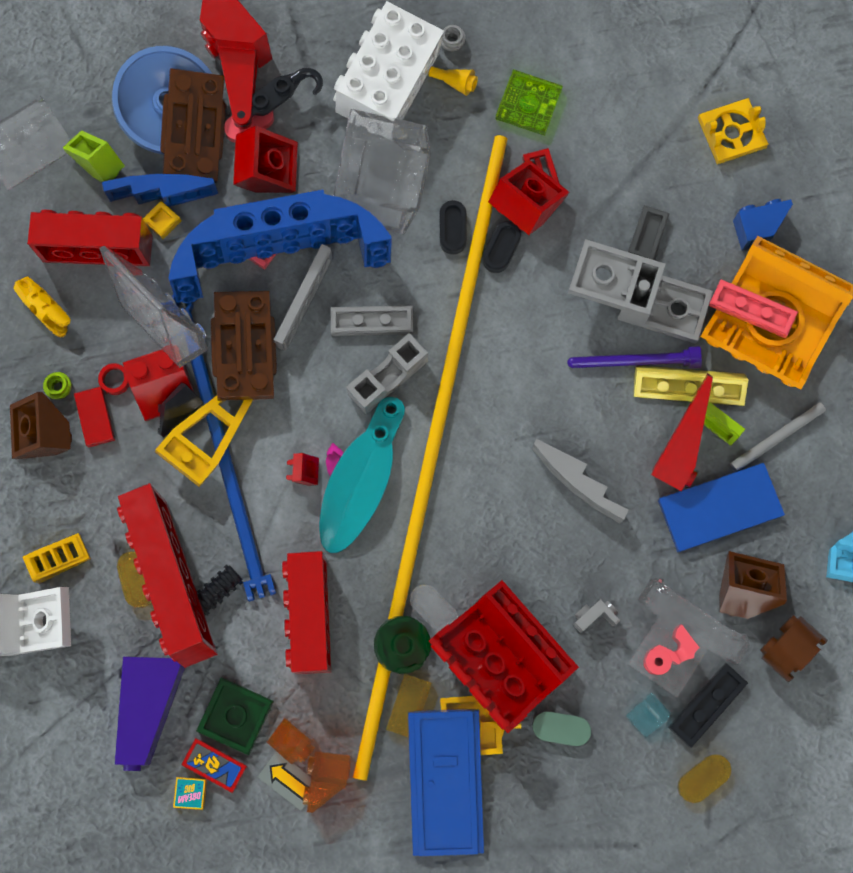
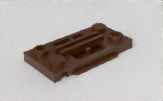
(193, 124)
(243, 345)

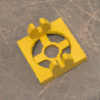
(743, 107)

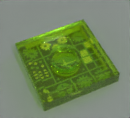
(529, 102)

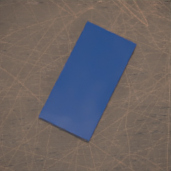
(720, 507)

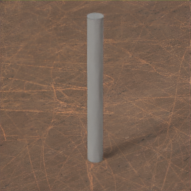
(777, 437)

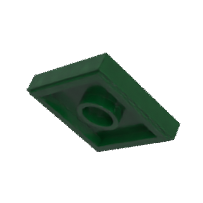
(235, 716)

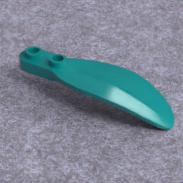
(359, 480)

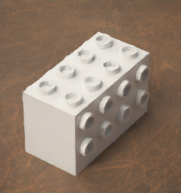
(389, 64)

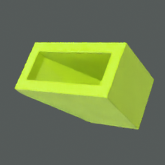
(94, 156)

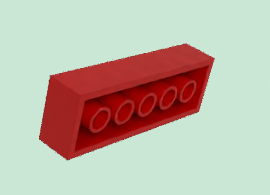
(166, 576)

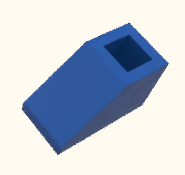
(760, 221)

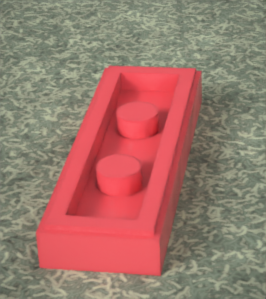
(753, 308)

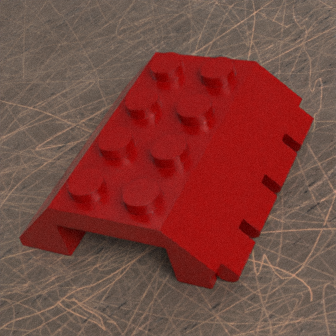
(503, 656)

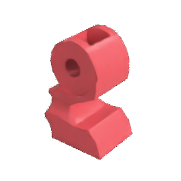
(659, 658)

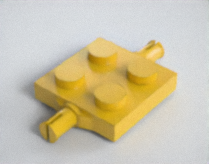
(490, 731)

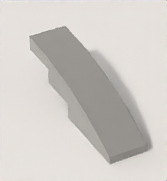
(570, 473)

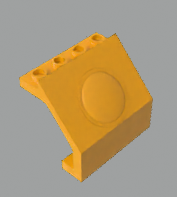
(792, 283)

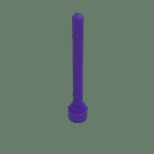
(691, 357)

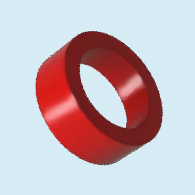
(113, 391)

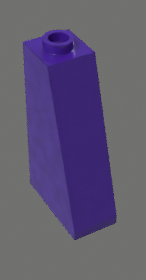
(144, 705)

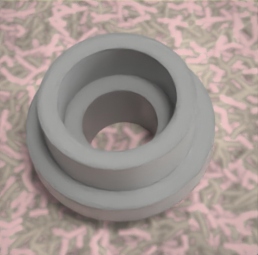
(456, 32)

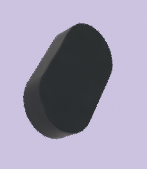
(453, 227)
(501, 247)

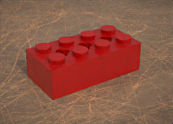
(78, 237)
(308, 613)

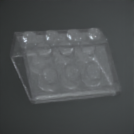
(155, 310)

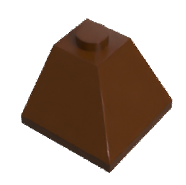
(38, 428)
(751, 586)

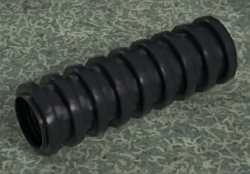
(218, 588)

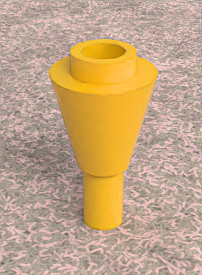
(459, 79)

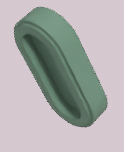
(561, 728)

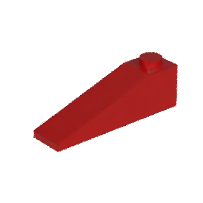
(680, 455)

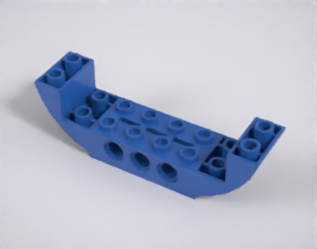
(275, 228)

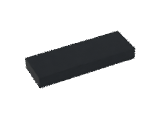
(708, 705)

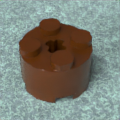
(793, 648)

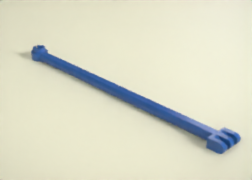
(228, 473)

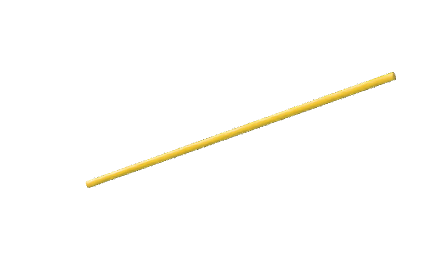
(432, 449)

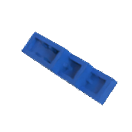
(171, 188)

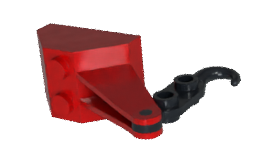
(243, 49)

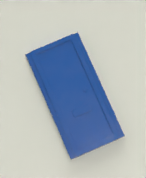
(445, 782)

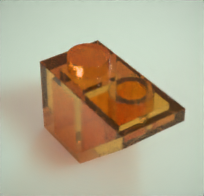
(291, 742)
(329, 777)

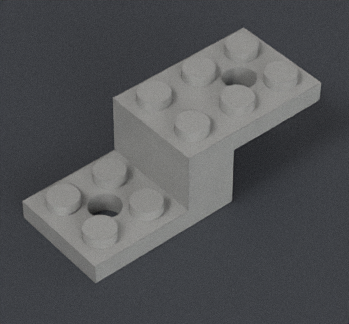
(640, 291)

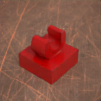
(304, 469)

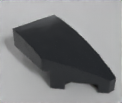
(177, 408)

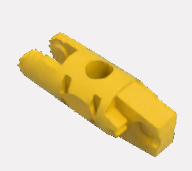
(42, 306)

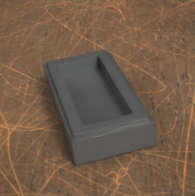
(648, 232)

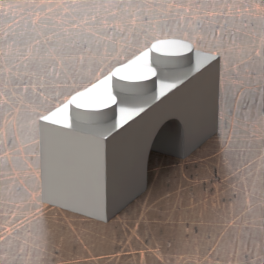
(400, 364)

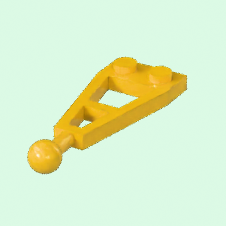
(189, 458)

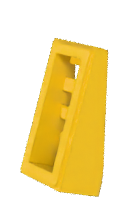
(42, 553)

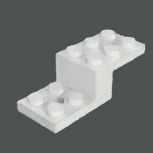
(23, 625)

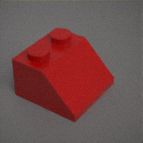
(265, 161)
(519, 195)
(153, 380)

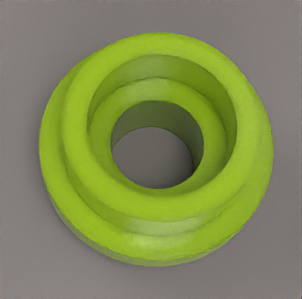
(50, 382)

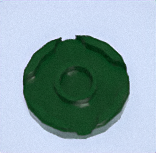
(402, 644)

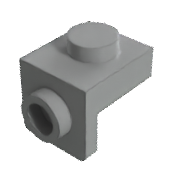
(588, 615)

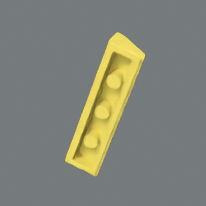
(684, 383)

